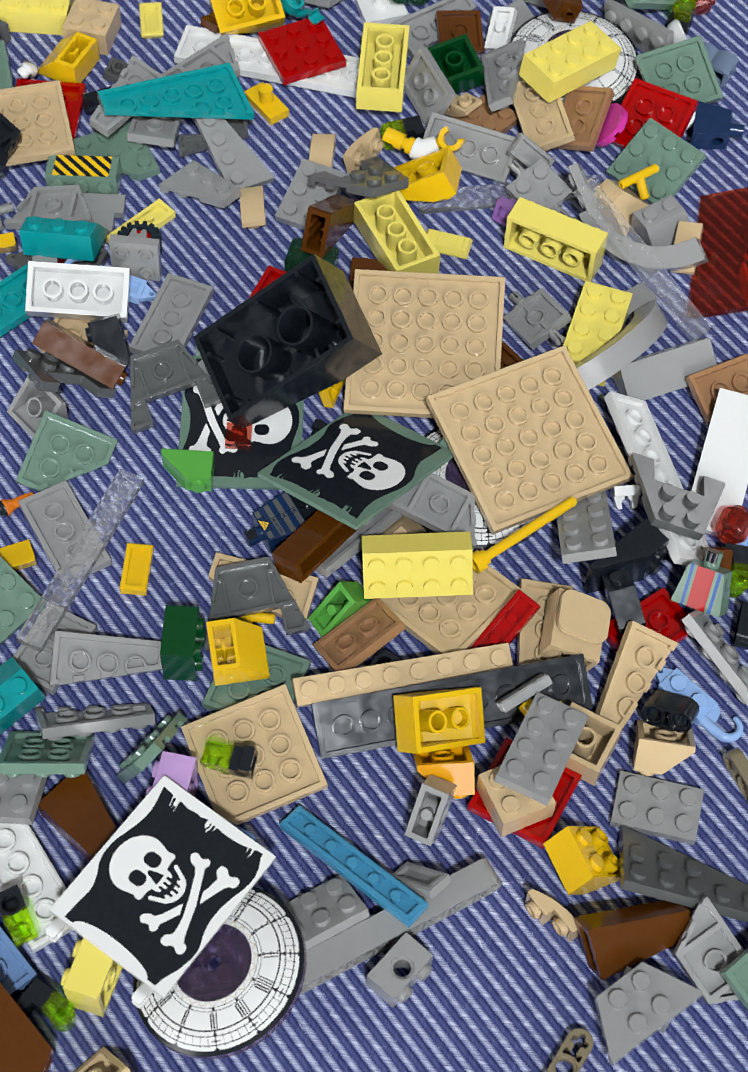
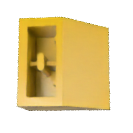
(71, 59)
(236, 651)
(583, 859)

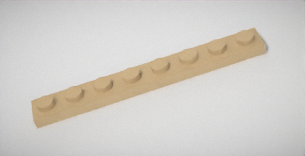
(398, 674)

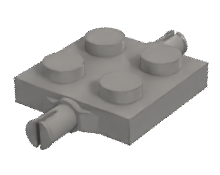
(539, 185)
(537, 318)

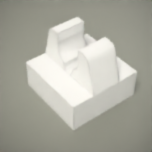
(630, 491)

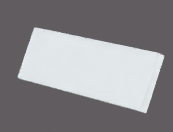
(726, 451)
(28, 866)

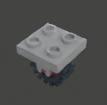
(138, 249)

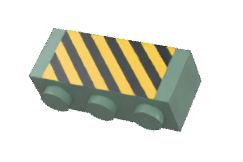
(91, 173)

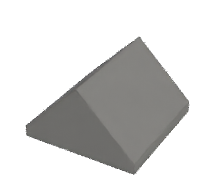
(31, 404)

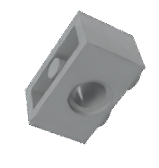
(430, 810)
(405, 954)

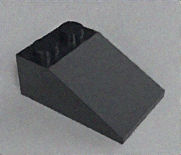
(638, 551)

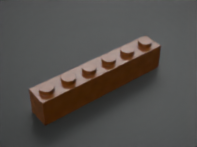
(310, 546)

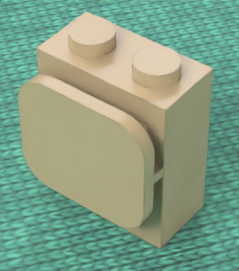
(574, 626)

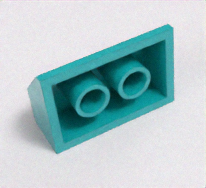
(61, 238)
(17, 694)

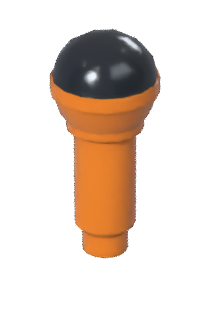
(8, 506)

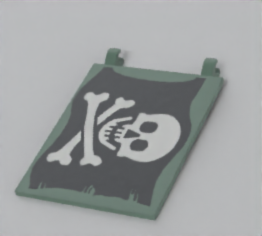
(356, 466)
(237, 468)

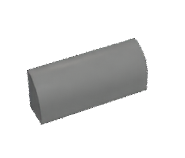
(665, 369)

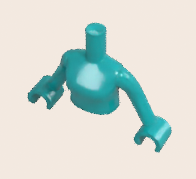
(294, 8)

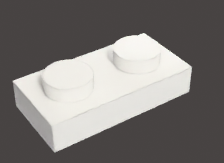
(500, 27)

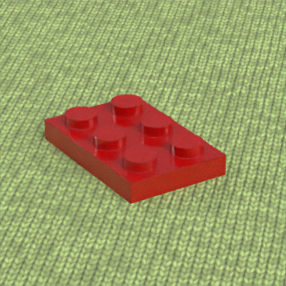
(660, 616)

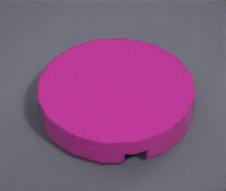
(614, 122)

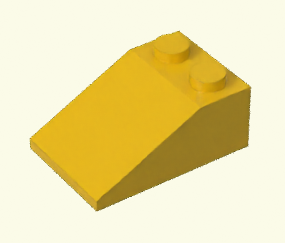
(247, 15)
(431, 176)
(439, 719)

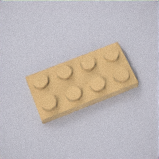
(542, 121)

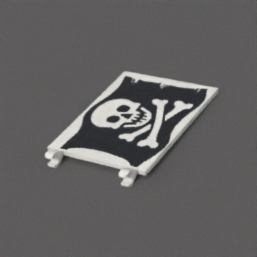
(161, 888)

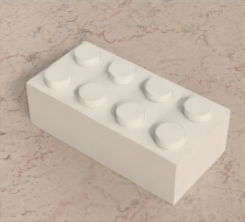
(77, 291)

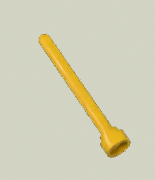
(483, 558)

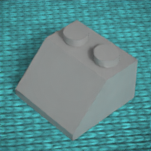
(659, 221)

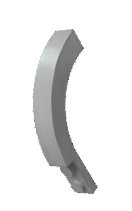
(672, 257)
(630, 343)

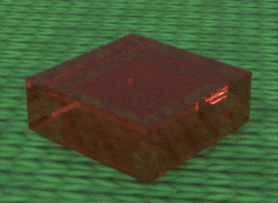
(238, 436)

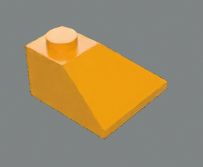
(451, 765)

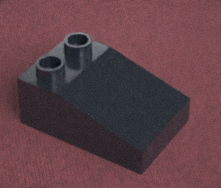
(287, 342)

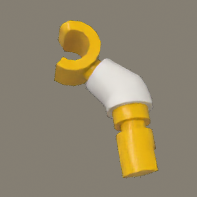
(419, 147)

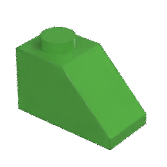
(190, 468)
(338, 606)

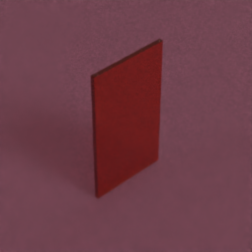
(722, 282)

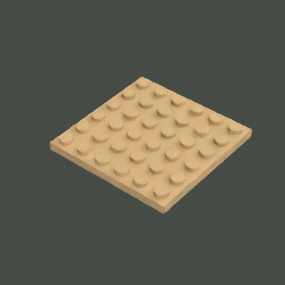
(430, 337)
(528, 439)

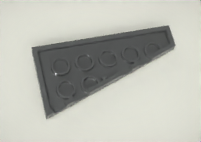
(677, 878)

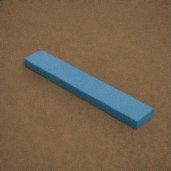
(354, 866)

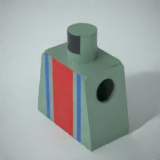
(705, 585)

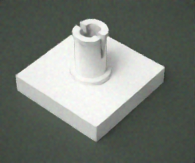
(380, 11)

